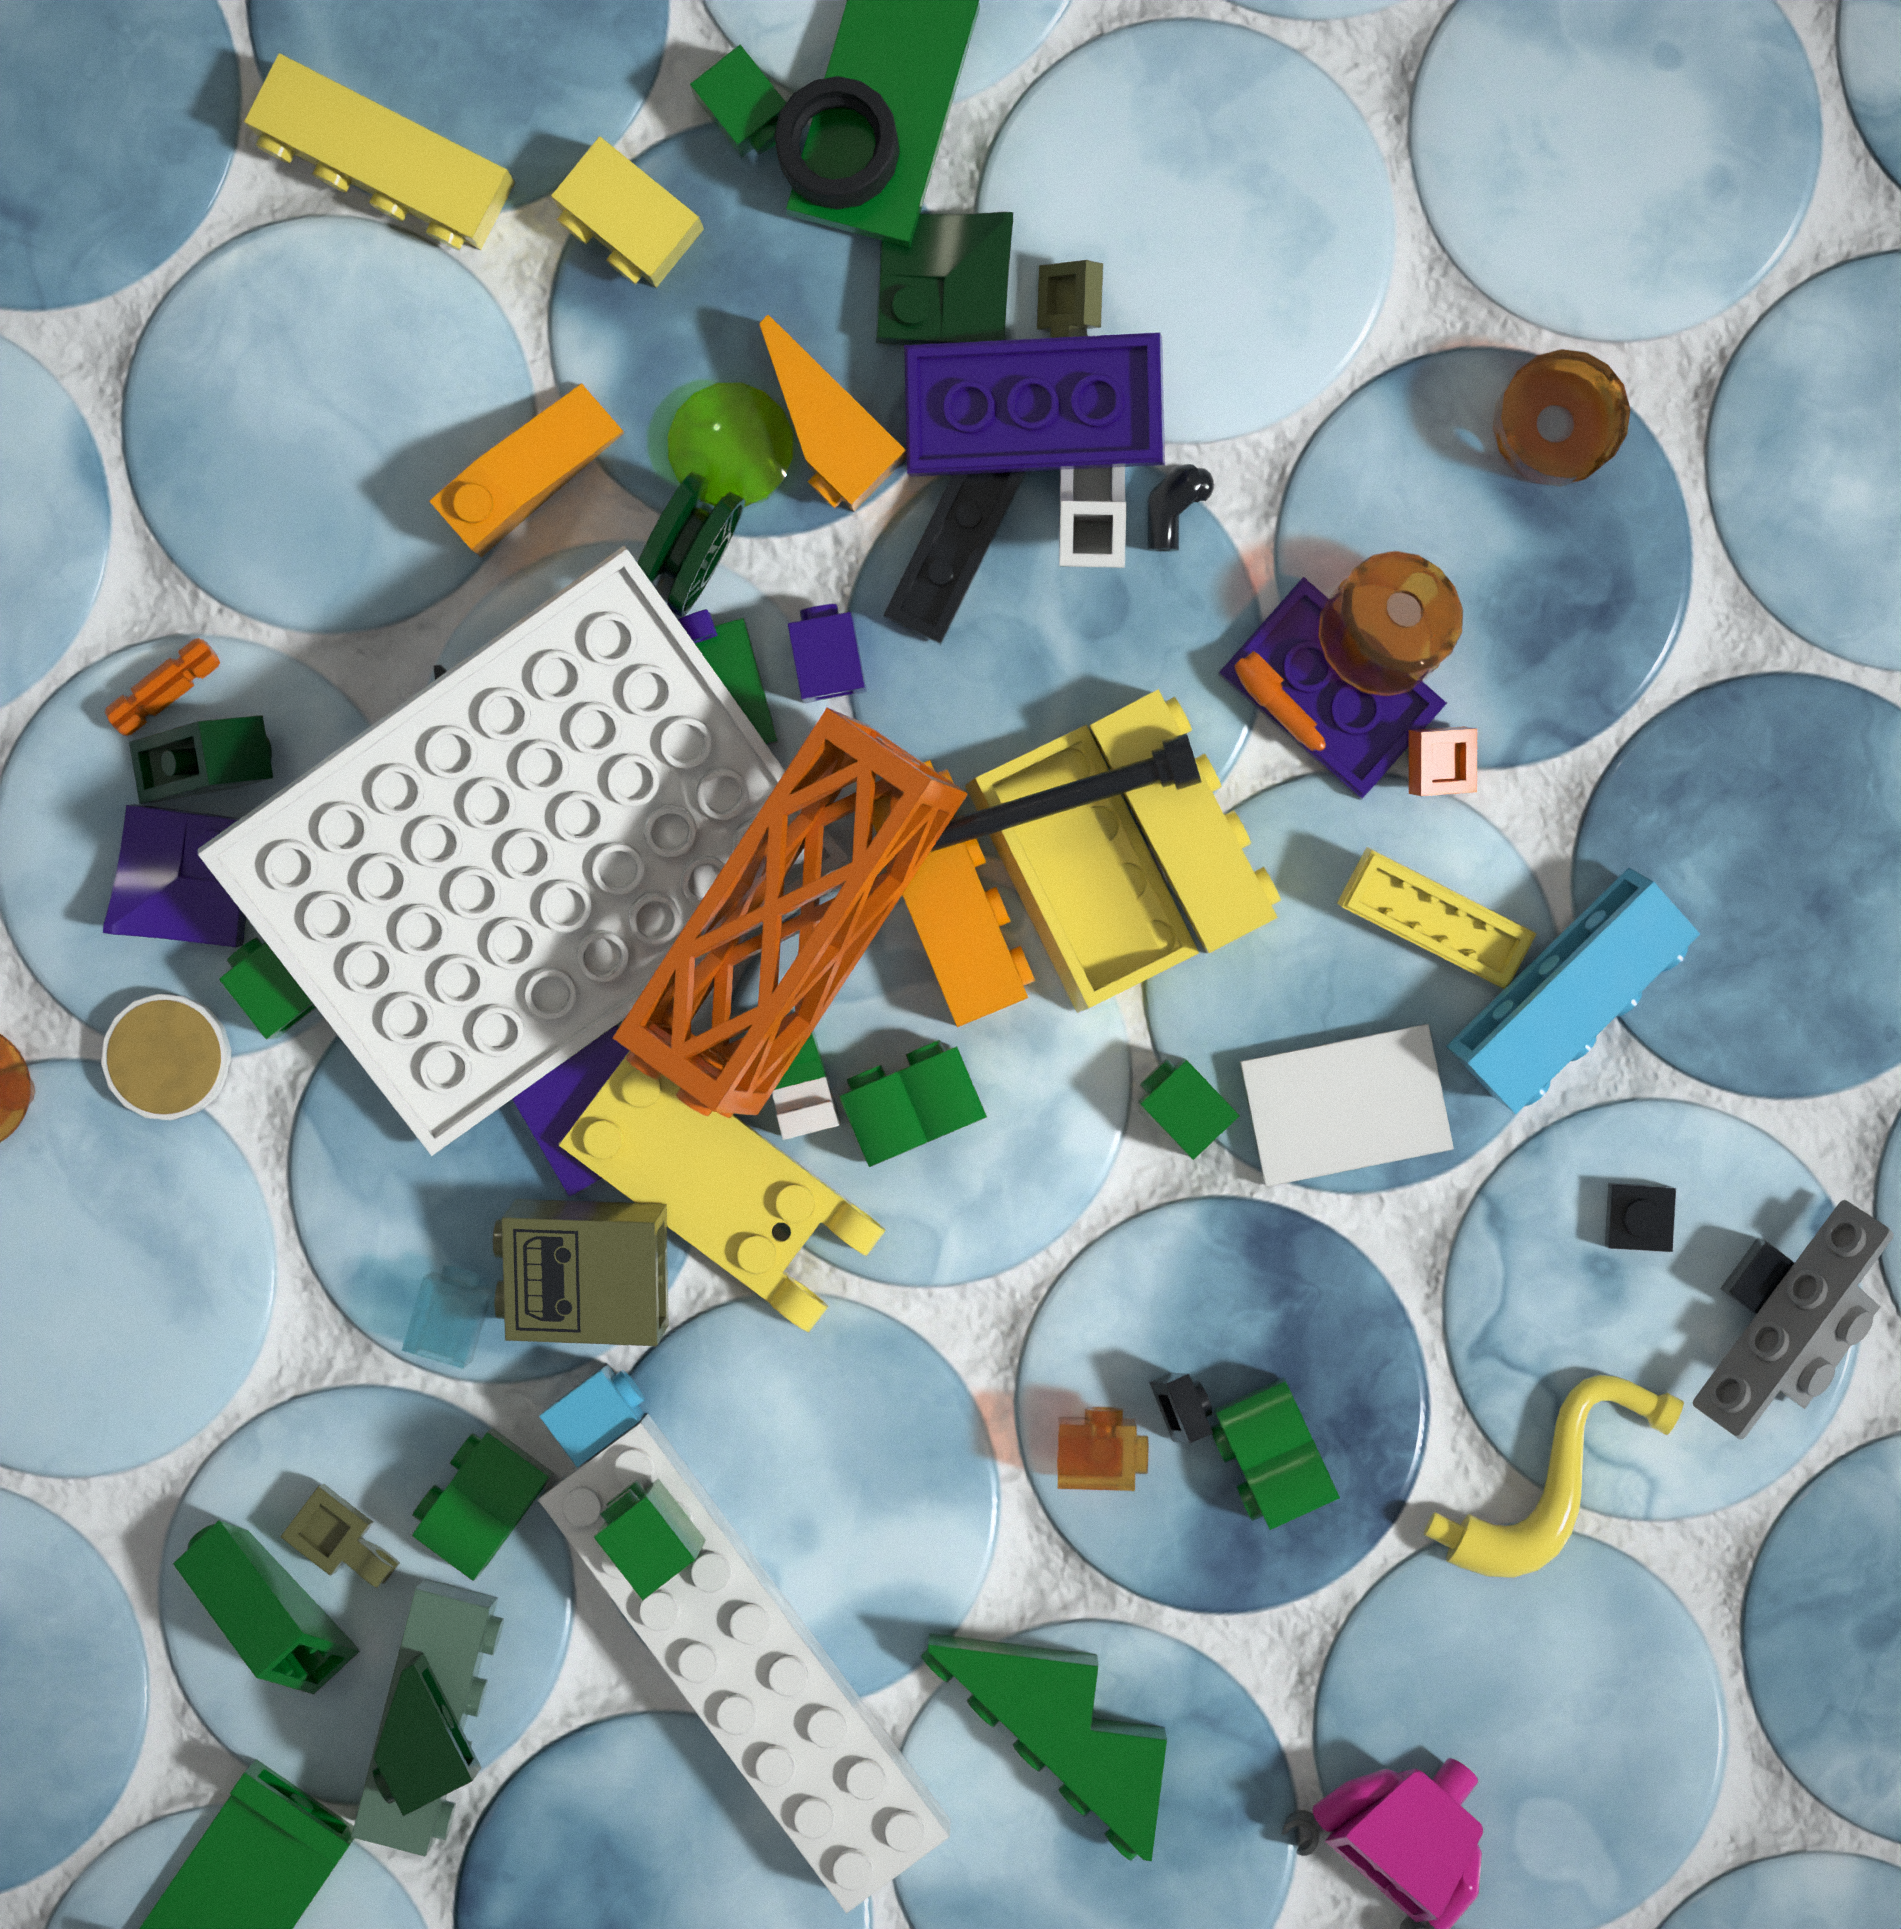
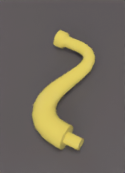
(1540, 1537)

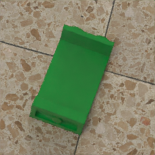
(255, 1859)

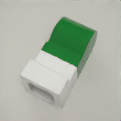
(805, 1095)

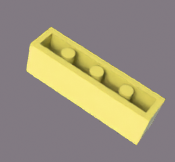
(378, 152)
(1187, 828)

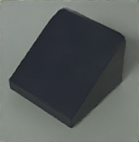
(1757, 1275)

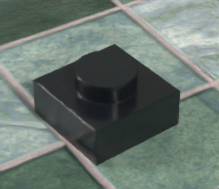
(1640, 1217)
(1183, 1406)

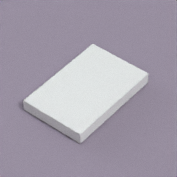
(1346, 1105)

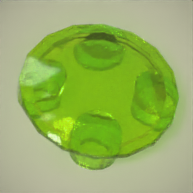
(733, 440)

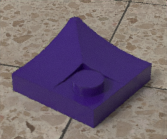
(165, 885)

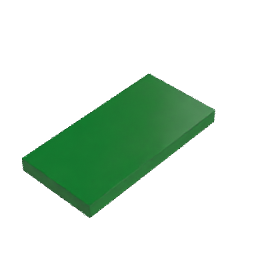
(914, 60)

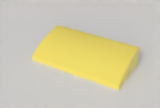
(1085, 876)

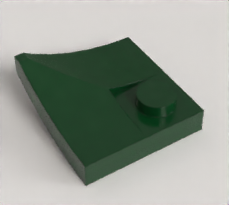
(947, 282)

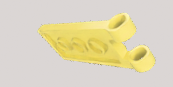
(719, 1185)

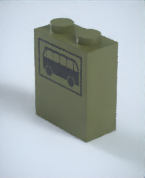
(583, 1272)

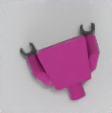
(1405, 1839)

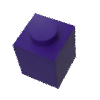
(826, 654)

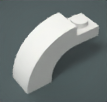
(1092, 517)

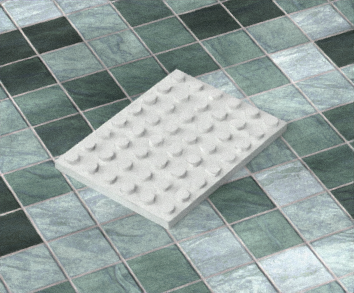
(508, 849)

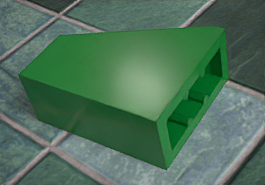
(263, 1609)

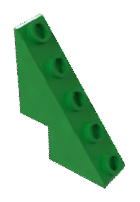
(1049, 1707)

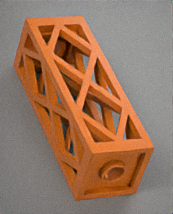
(750, 894)

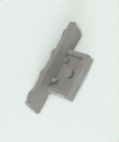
(1801, 1326)

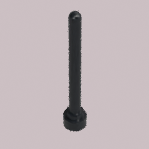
(1169, 765)

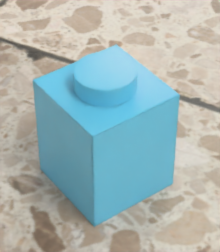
(594, 1413)

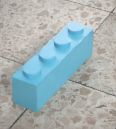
(1574, 990)

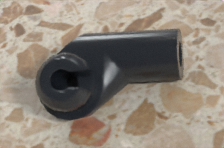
(1169, 499)

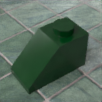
(201, 758)
(421, 1743)

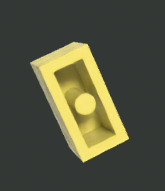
(625, 213)

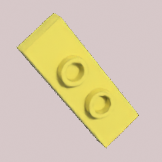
(1436, 918)

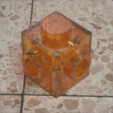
(1100, 1451)

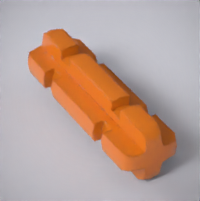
(162, 687)

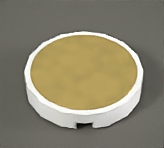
(166, 1056)

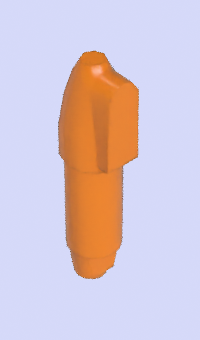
(1266, 688)

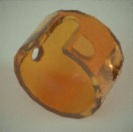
(1590, 395)
(1372, 648)

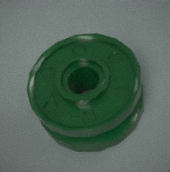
(689, 541)

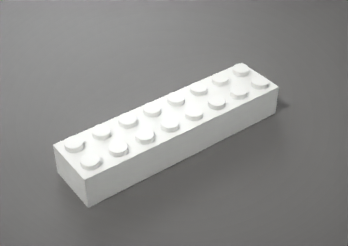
(759, 1679)

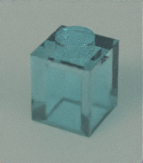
(448, 1316)

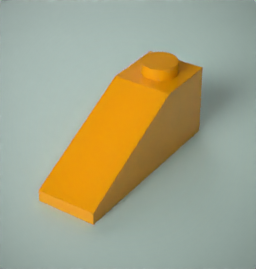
(835, 432)
(525, 469)

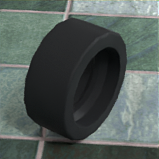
(826, 95)

